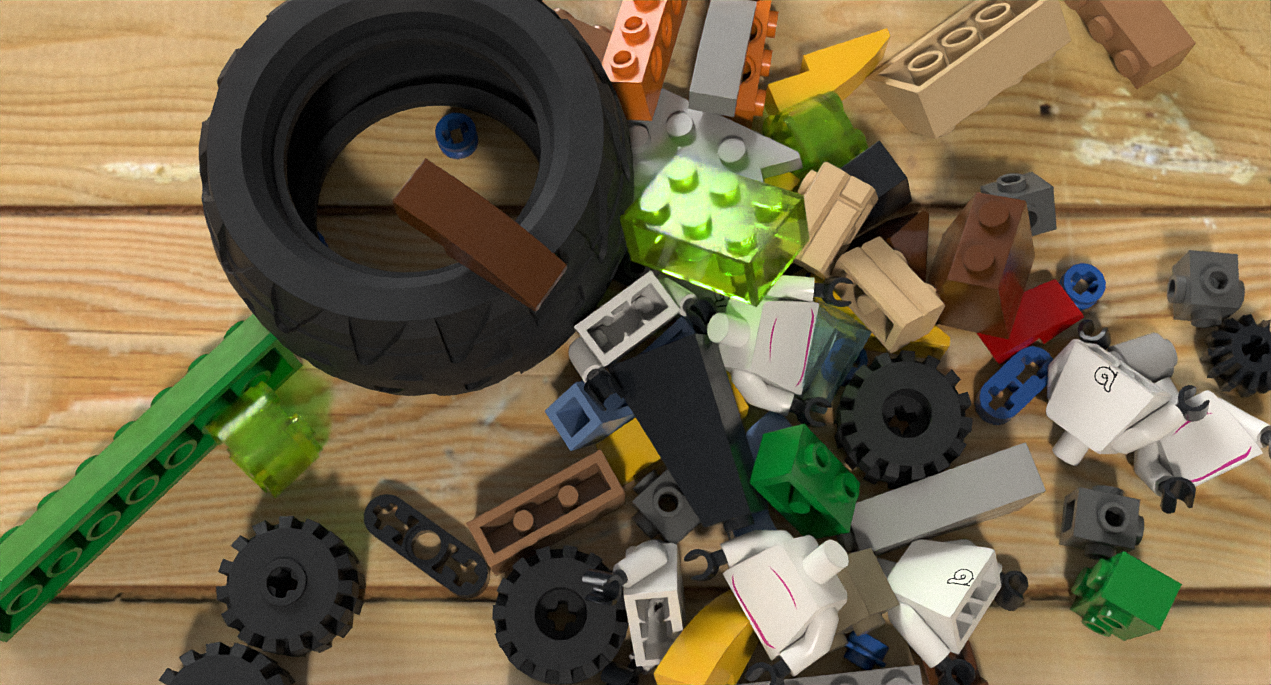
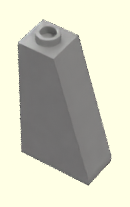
(945, 502)

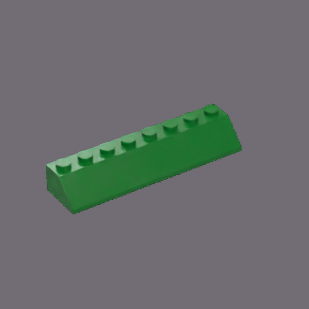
(131, 472)

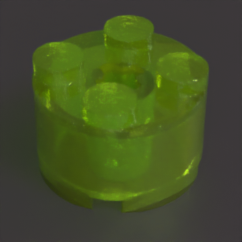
(816, 131)
(265, 440)

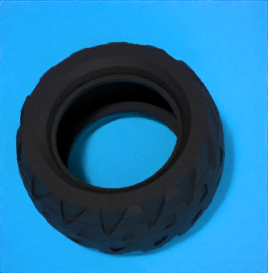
(329, 73)

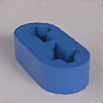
(1007, 377)

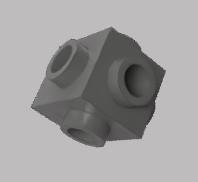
(1035, 191)
(1205, 288)
(651, 519)
(1101, 522)

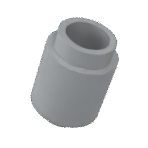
(1148, 355)

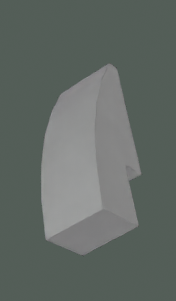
(722, 56)

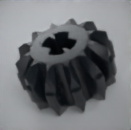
(1241, 355)

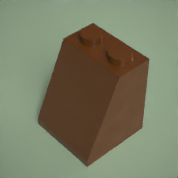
(984, 265)

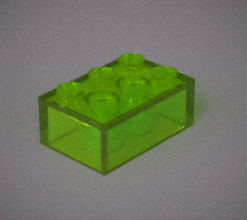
(716, 229)

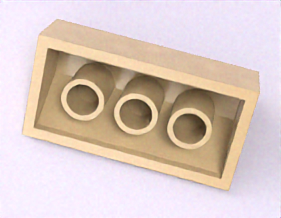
(968, 62)

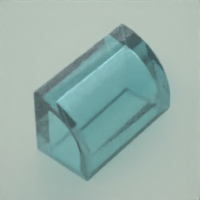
(832, 353)

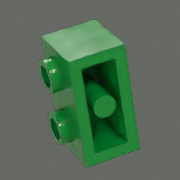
(805, 482)
(1123, 597)

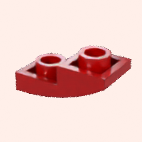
(1041, 315)

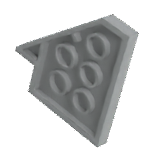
(704, 139)

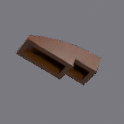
(478, 234)

